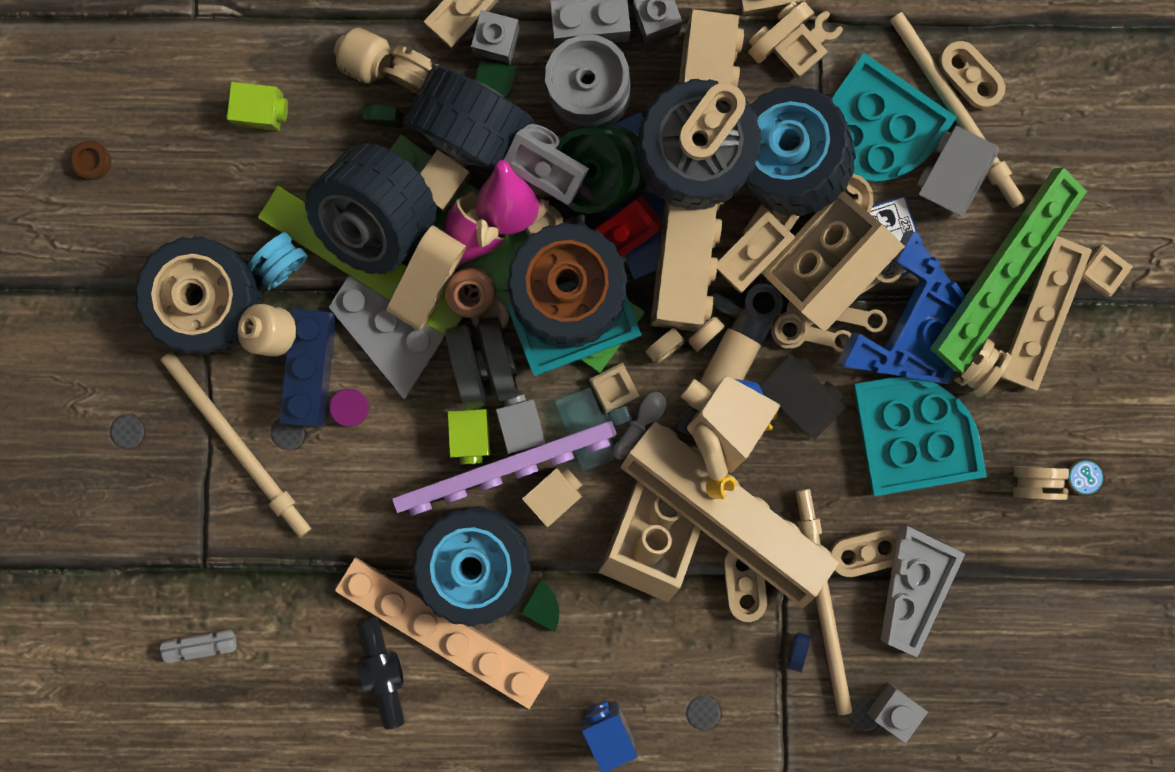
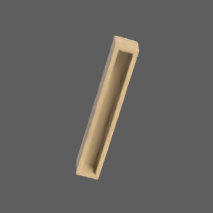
(737, 523)

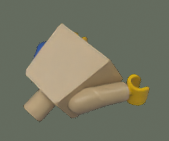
(727, 426)

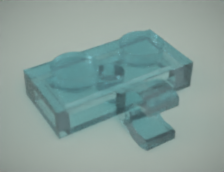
(581, 413)

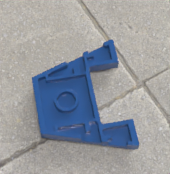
(919, 325)

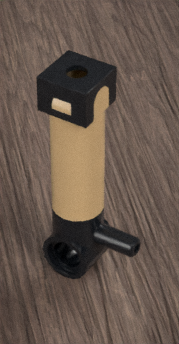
(739, 343)

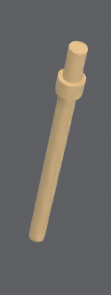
(999, 171)
(281, 501)
(811, 528)

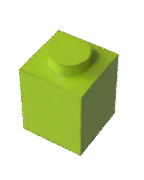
(256, 106)
(469, 435)

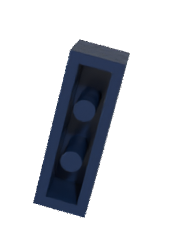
(308, 369)

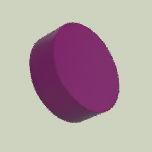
(349, 407)

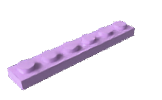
(490, 475)

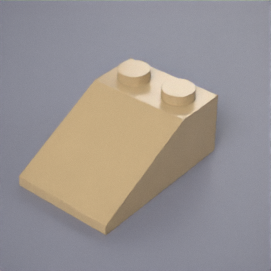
(650, 546)

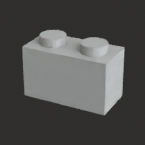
(590, 17)
(958, 171)

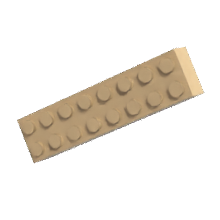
(689, 235)

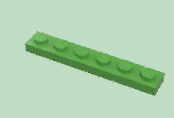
(1008, 270)

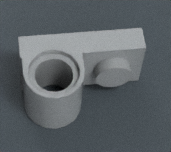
(539, 162)

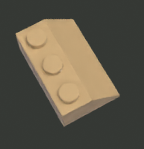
(832, 260)

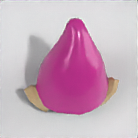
(507, 201)
(475, 235)

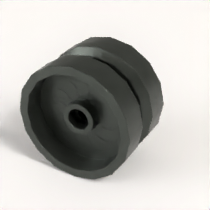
(480, 363)

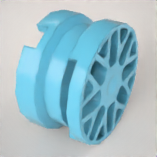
(277, 261)

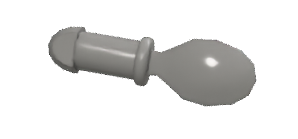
(650, 410)

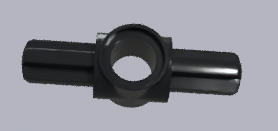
(380, 673)

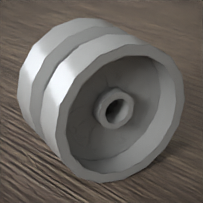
(588, 82)

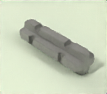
(198, 646)

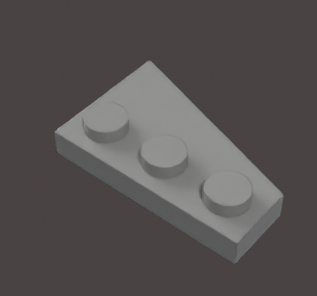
(389, 342)
(917, 588)

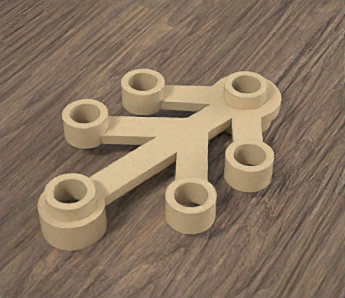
(827, 338)

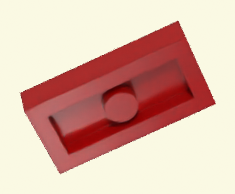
(631, 225)

